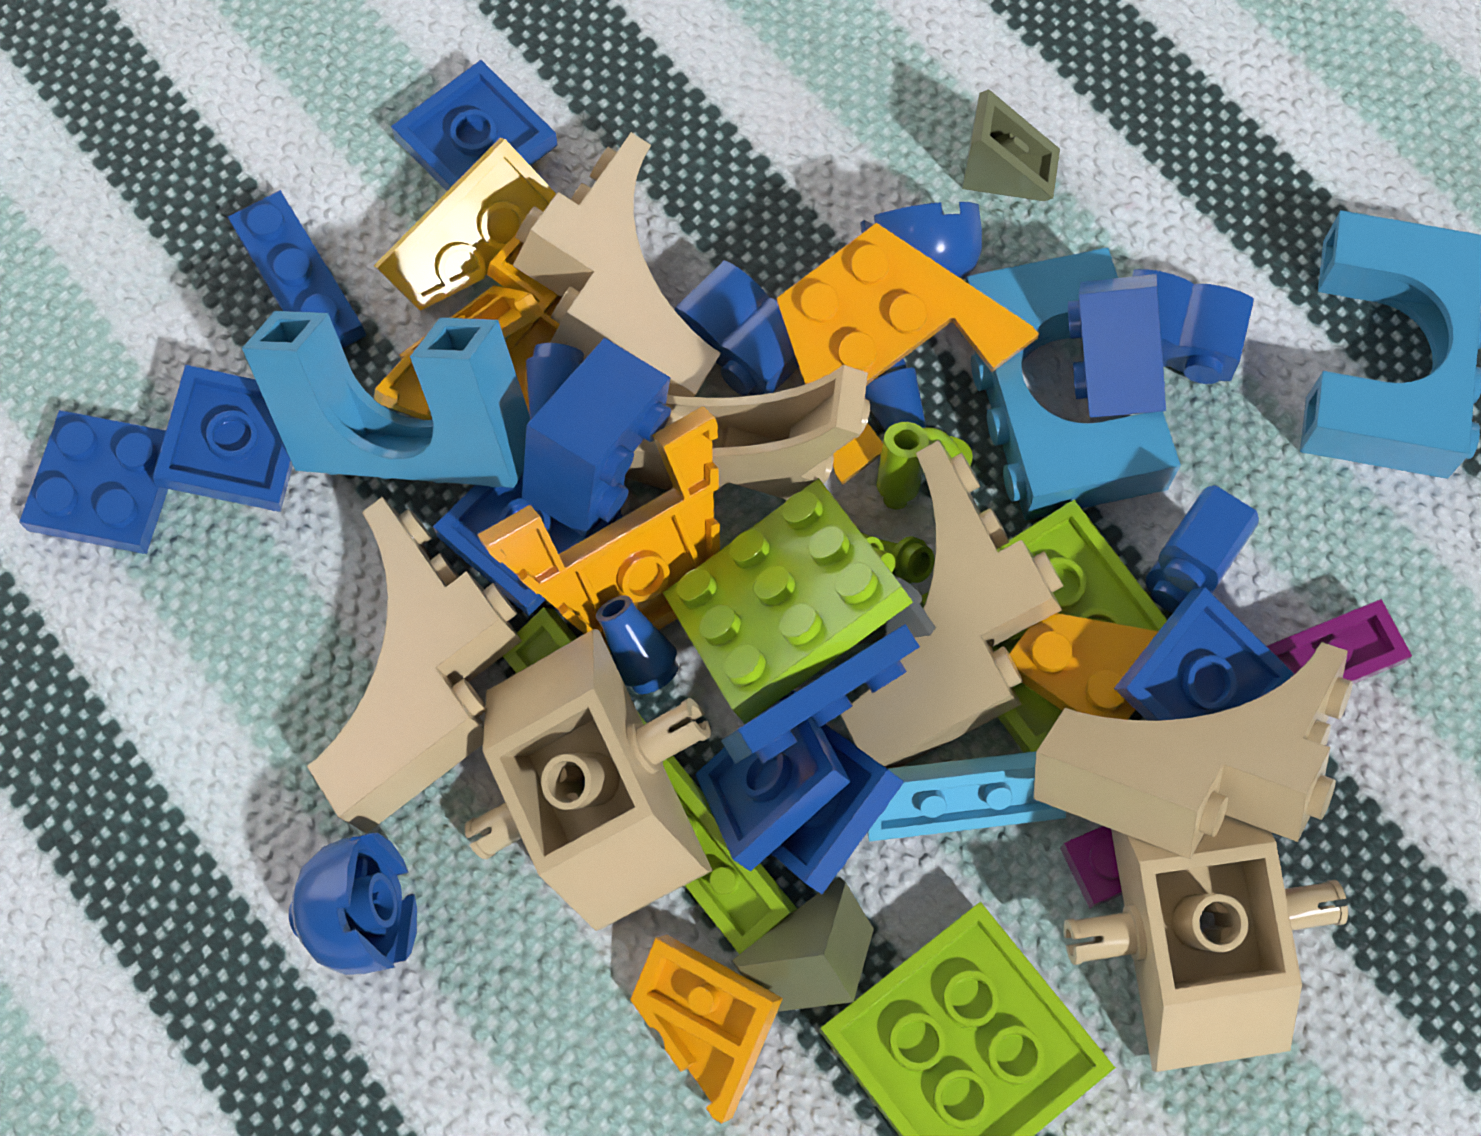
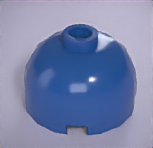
(947, 239)
(352, 906)

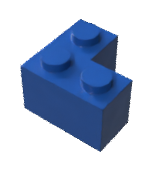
(588, 437)

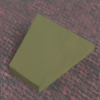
(1009, 154)
(813, 952)

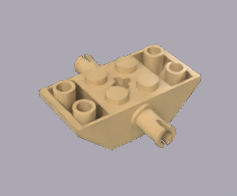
(624, 832)
(1221, 988)

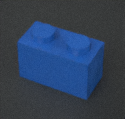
(1120, 346)

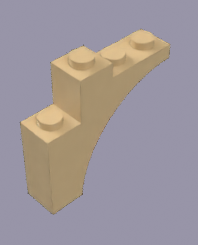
(594, 261)
(772, 439)
(974, 603)
(418, 705)
(1184, 775)

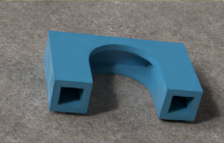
(1435, 282)
(341, 429)
(1047, 455)

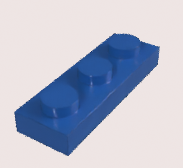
(293, 265)
(822, 698)

